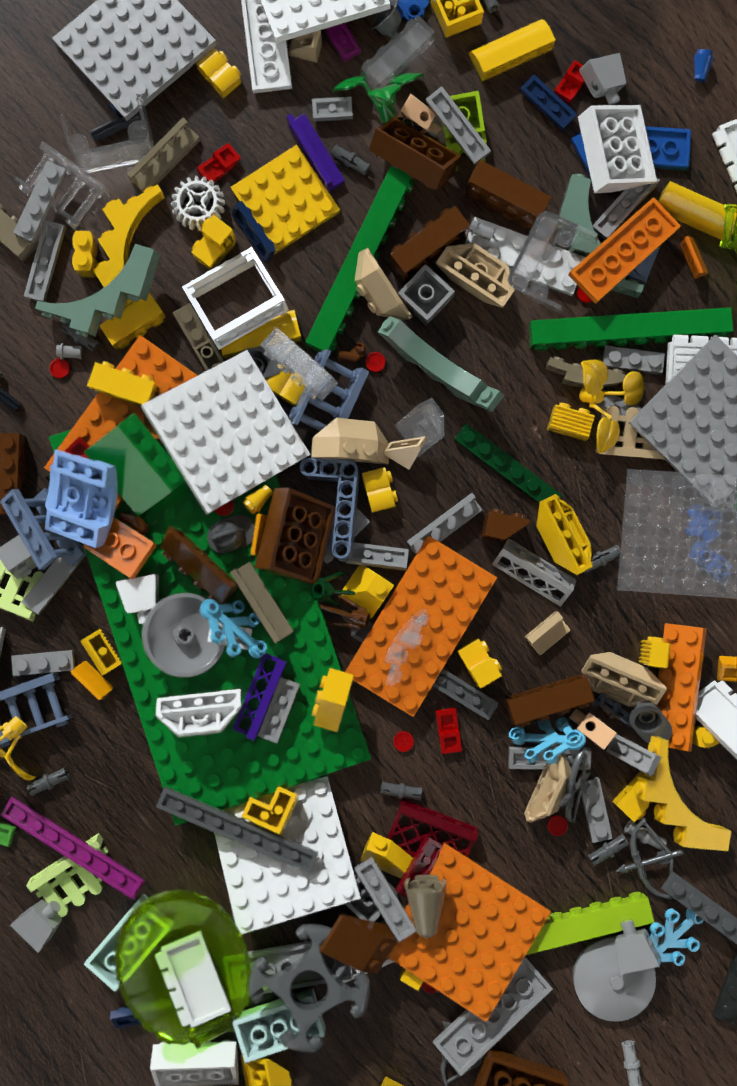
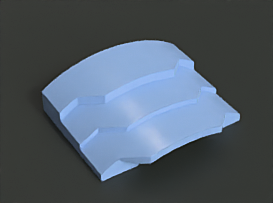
(81, 498)

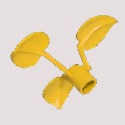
(594, 376)
(13, 730)

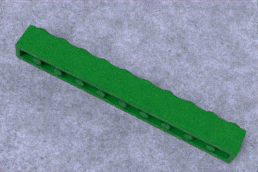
(371, 236)
(628, 328)

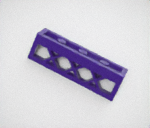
(315, 151)
(266, 699)

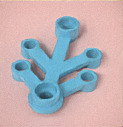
(231, 627)
(572, 740)
(670, 937)

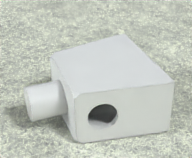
(139, 595)

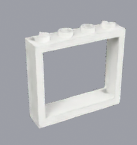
(248, 321)

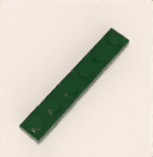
(504, 464)

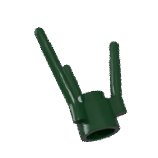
(323, 590)

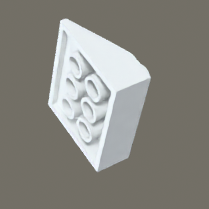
(616, 147)

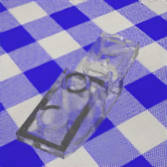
(409, 637)

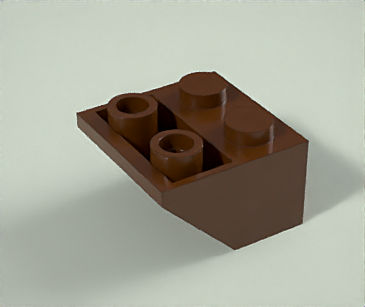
(499, 526)

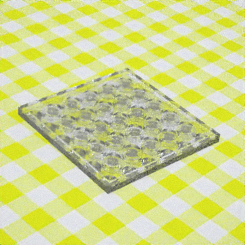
(679, 534)

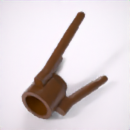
(359, 618)

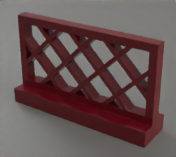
(432, 819)

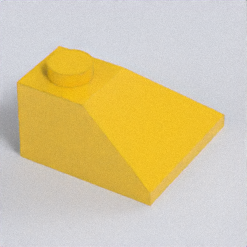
(369, 589)
(264, 1073)

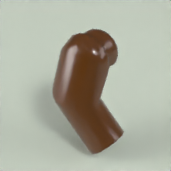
(354, 355)
(135, 522)

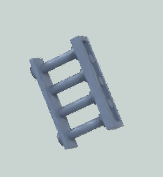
(348, 395)
(31, 533)
(28, 690)

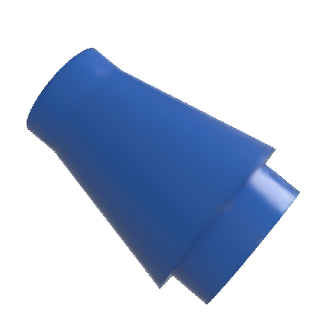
(702, 64)

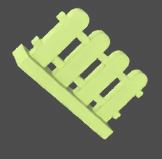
(11, 590)
(64, 878)

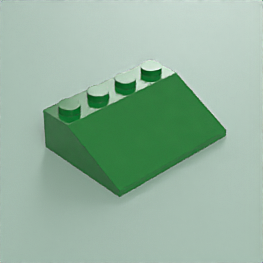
(140, 462)

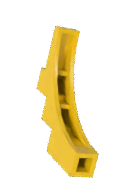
(125, 221)
(670, 809)

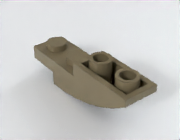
(198, 337)
(574, 373)

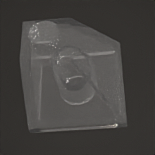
(423, 421)

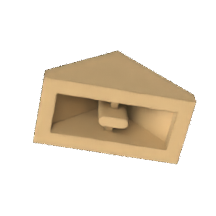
(306, 46)
(405, 451)

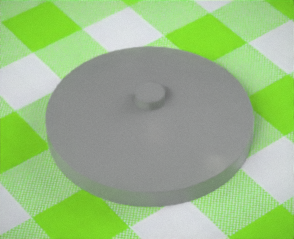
(178, 636)
(604, 989)

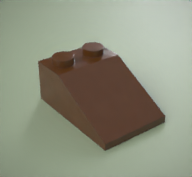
(359, 943)

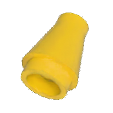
(257, 499)

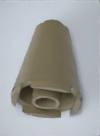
(426, 902)

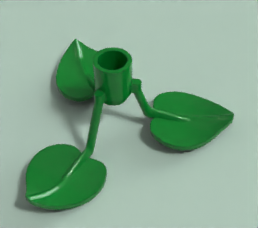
(385, 105)

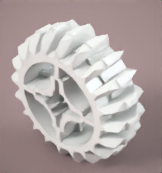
(209, 192)

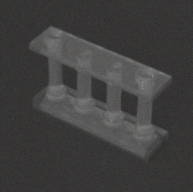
(81, 179)

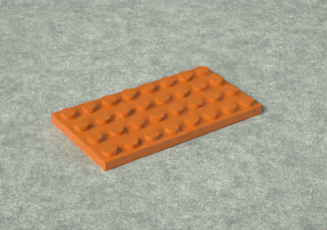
(107, 411)
(451, 593)

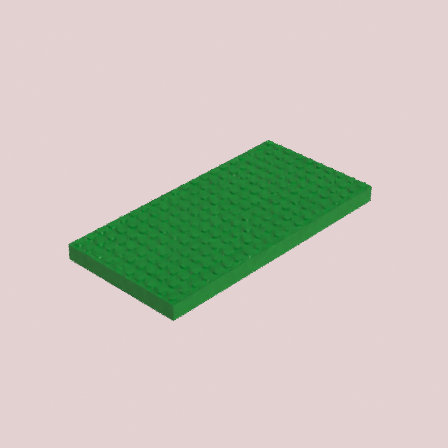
(226, 765)

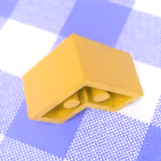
(457, 15)
(215, 244)
(479, 664)
(332, 699)
(272, 816)

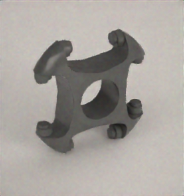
(305, 1013)

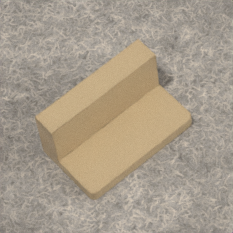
(547, 633)

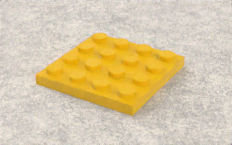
(286, 198)

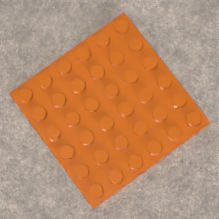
(479, 936)

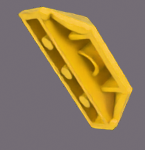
(564, 535)

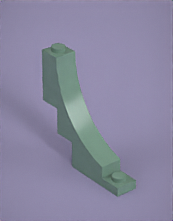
(576, 209)
(438, 367)

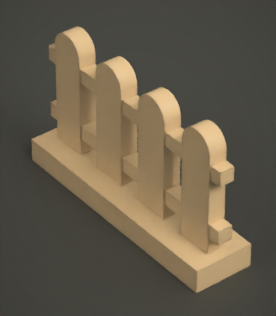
(629, 437)

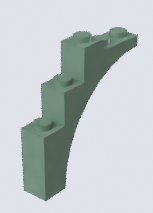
(131, 284)

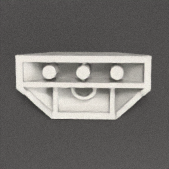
(198, 712)

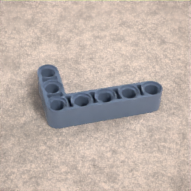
(342, 500)

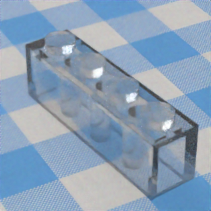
(398, 53)
(299, 364)

